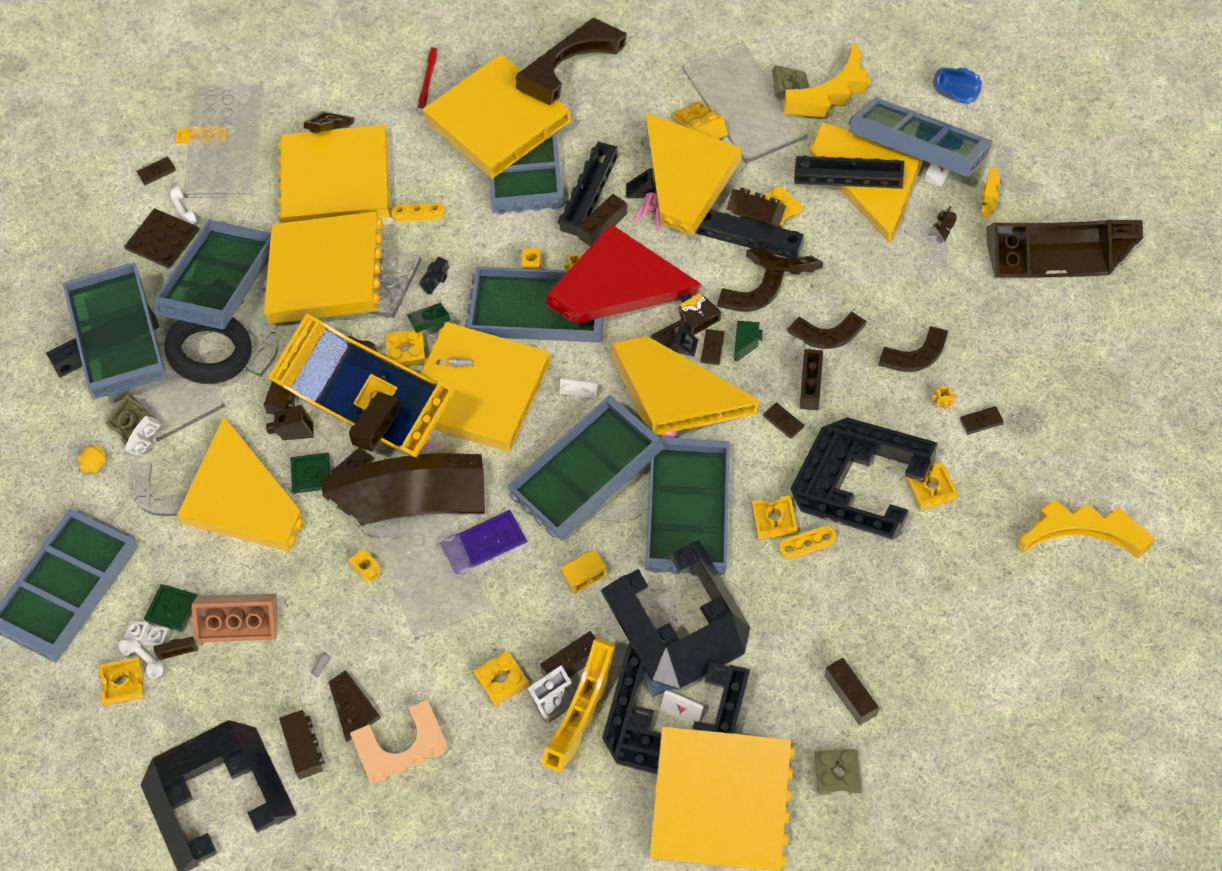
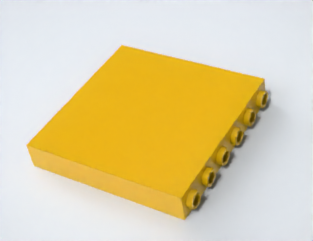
(492, 118)
(333, 173)
(324, 267)
(492, 392)
(722, 799)

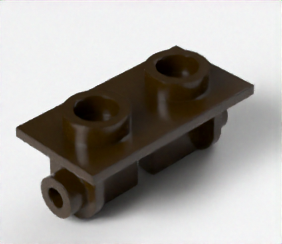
(945, 219)

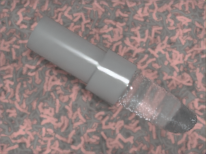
(454, 362)
(323, 659)

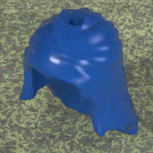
(964, 84)

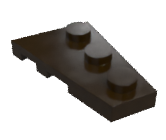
(327, 121)
(351, 704)

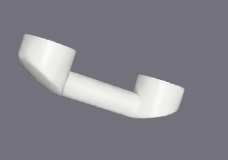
(176, 195)
(154, 667)

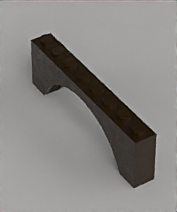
(593, 37)

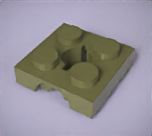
(781, 80)
(119, 421)
(848, 761)

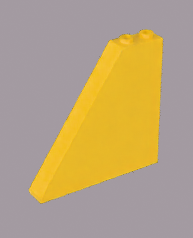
(687, 171)
(879, 205)
(675, 391)
(240, 496)

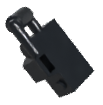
(434, 275)

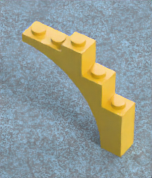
(817, 100)
(1085, 521)
(581, 710)

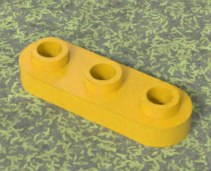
(425, 212)
(813, 536)

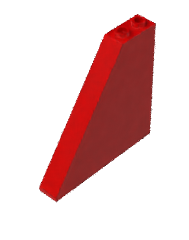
(617, 278)

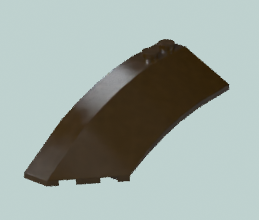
(1077, 247)
(409, 487)

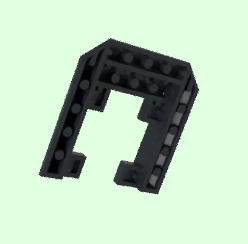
(830, 459)
(660, 650)
(628, 725)
(167, 789)

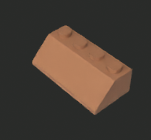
(235, 617)

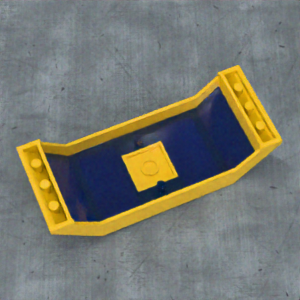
(346, 375)

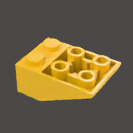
(701, 119)

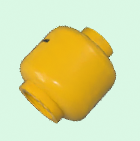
(91, 459)

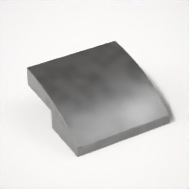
(552, 693)

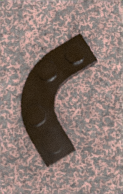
(792, 265)
(753, 299)
(830, 337)
(917, 359)

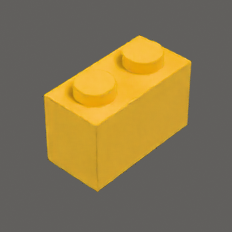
(583, 571)

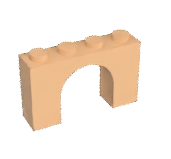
(381, 763)

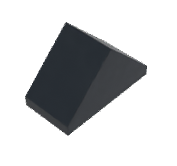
(640, 185)
(682, 341)

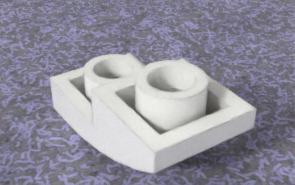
(140, 436)
(147, 634)

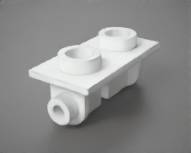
(579, 388)

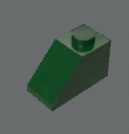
(746, 338)

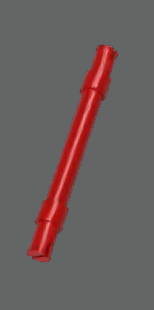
(425, 87)

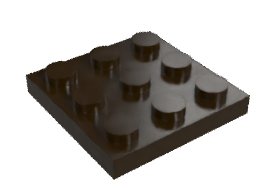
(161, 238)

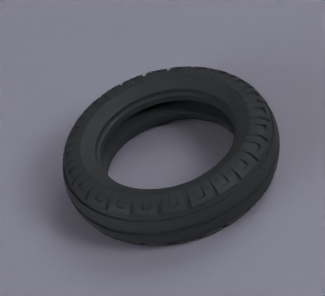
(207, 372)

